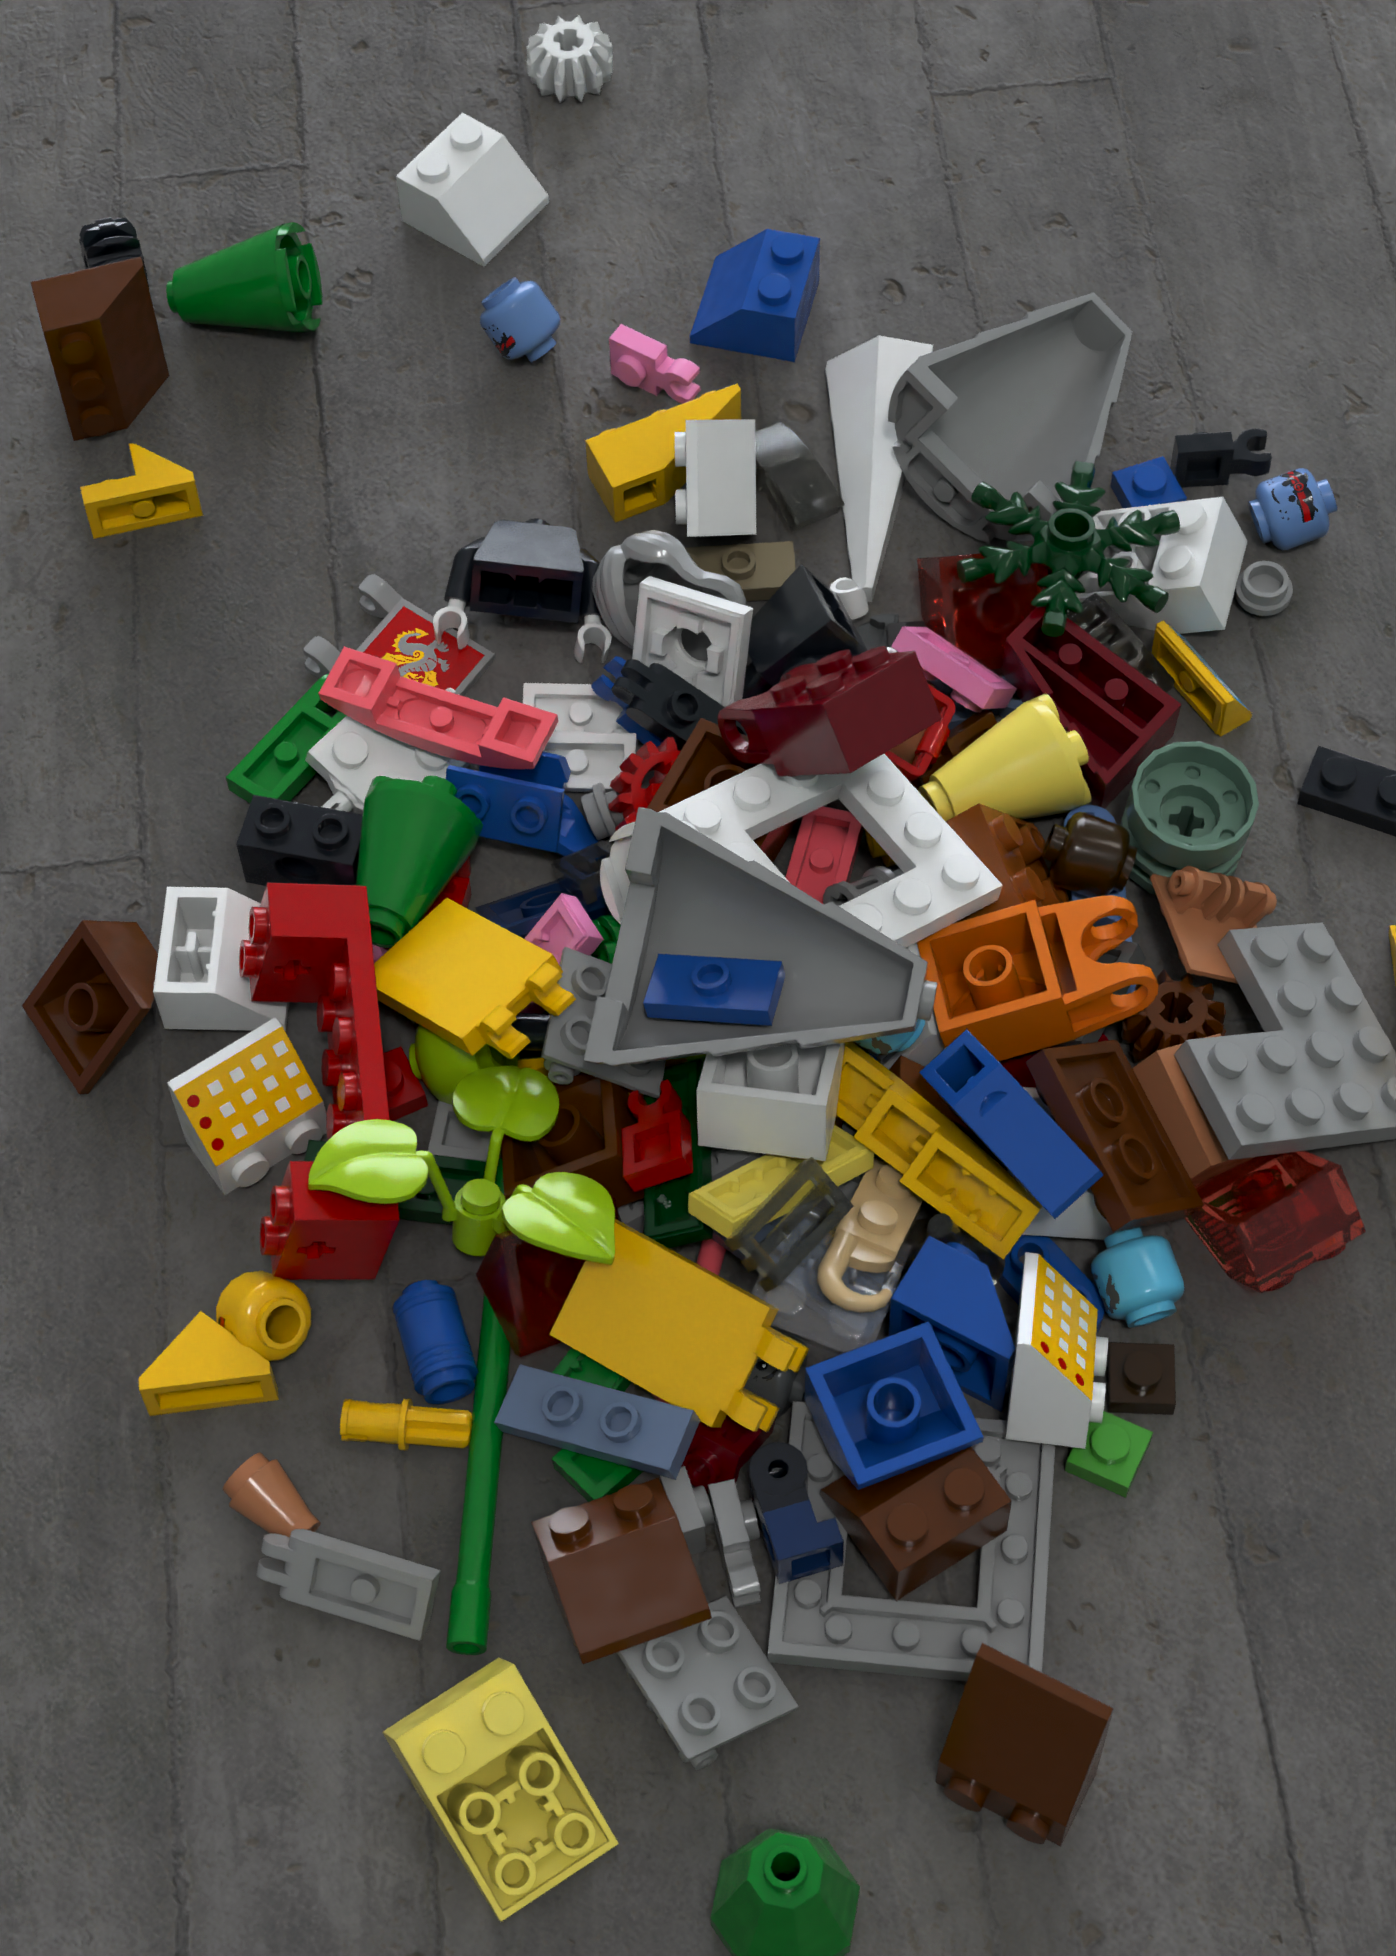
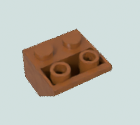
(1013, 855)

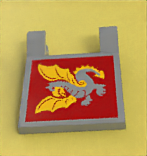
(409, 640)

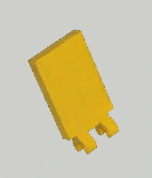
(469, 979)
(676, 1330)

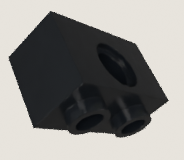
(298, 843)

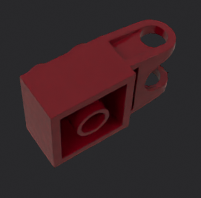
(832, 713)

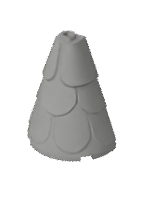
(1009, 411)
(709, 902)

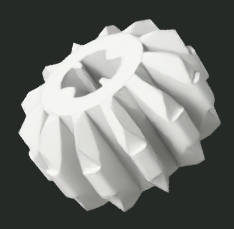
(569, 58)

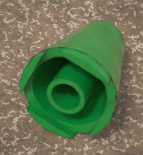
(252, 284)

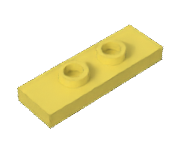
(733, 1197)

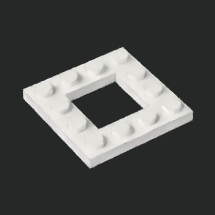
(940, 875)

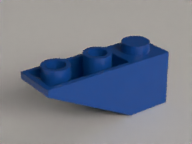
(1011, 1124)

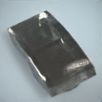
(794, 477)

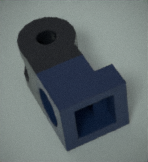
(785, 1515)

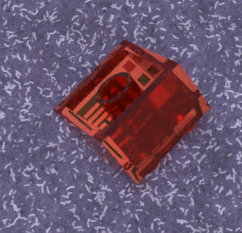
(1275, 1217)

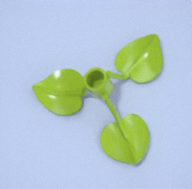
(560, 1213)

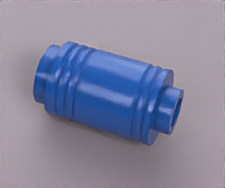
(435, 1342)

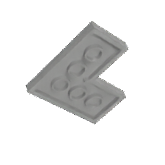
(1316, 1070)

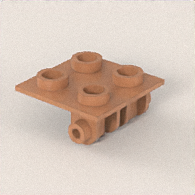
(1203, 909)

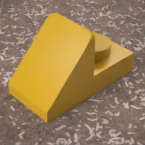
(152, 497)

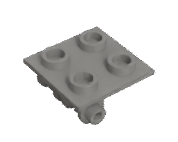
(569, 1032)
(708, 1683)

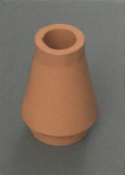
(268, 1497)

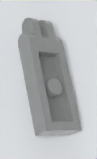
(351, 1581)

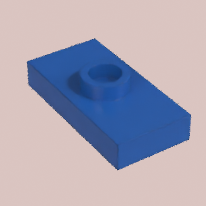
(714, 989)

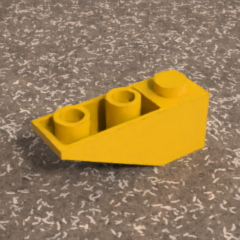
(636, 462)

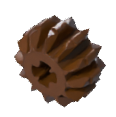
(1173, 1017)

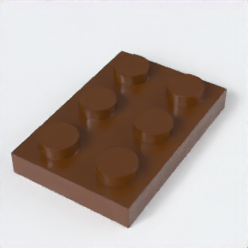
(1115, 1126)

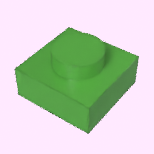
(1111, 1454)

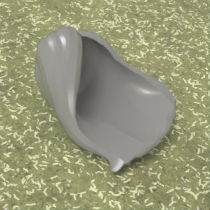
(661, 557)

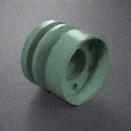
(1189, 810)

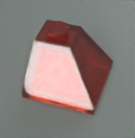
(975, 613)

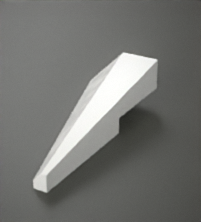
(867, 467)

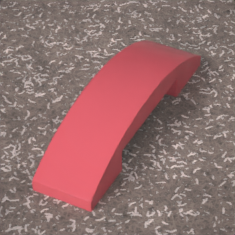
(434, 718)

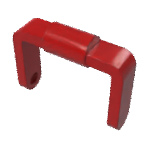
(931, 741)

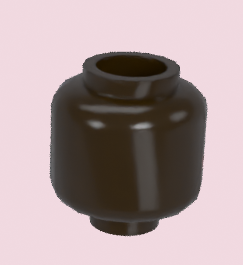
(1090, 855)

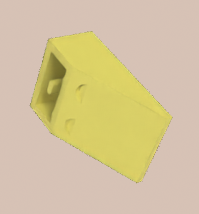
(501, 1787)

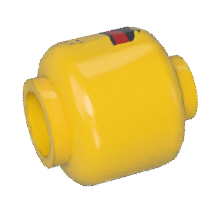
(265, 1314)

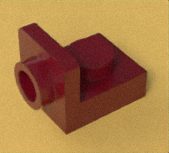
(721, 1451)

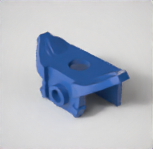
(525, 805)

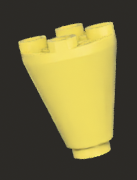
(1015, 767)

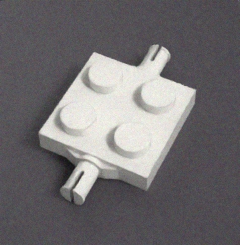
(356, 754)

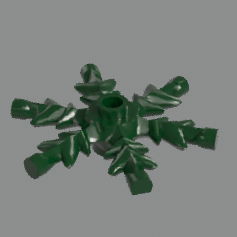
(1068, 547)

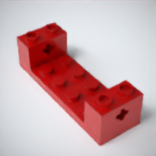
(318, 949)

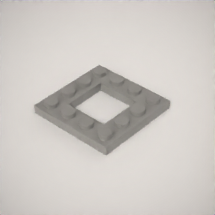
(929, 1640)

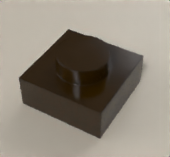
(1141, 1378)

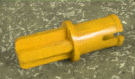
(404, 1424)

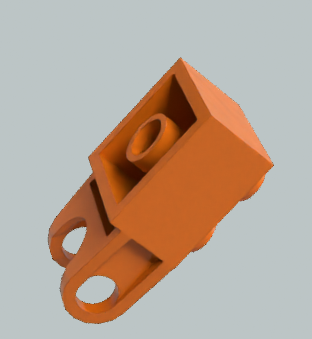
(1033, 975)

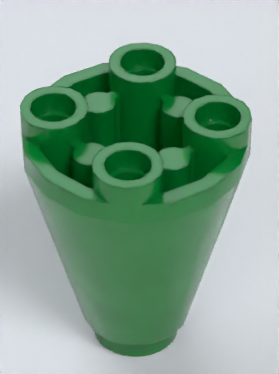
(410, 850)

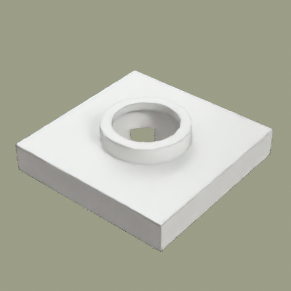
(667, 610)

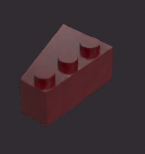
(1097, 695)

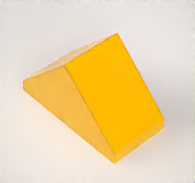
(206, 1371)

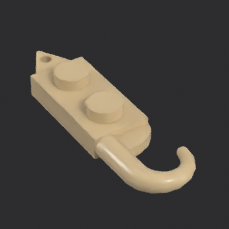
(869, 1237)

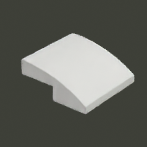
(584, 733)

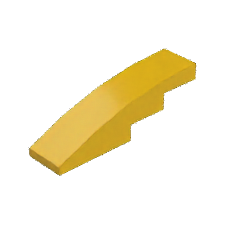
(932, 1154)

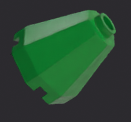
(785, 1898)

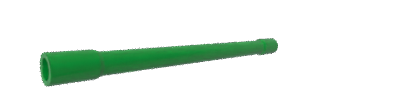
(471, 1593)

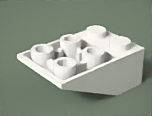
(1193, 566)

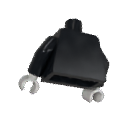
(525, 573)
(803, 626)

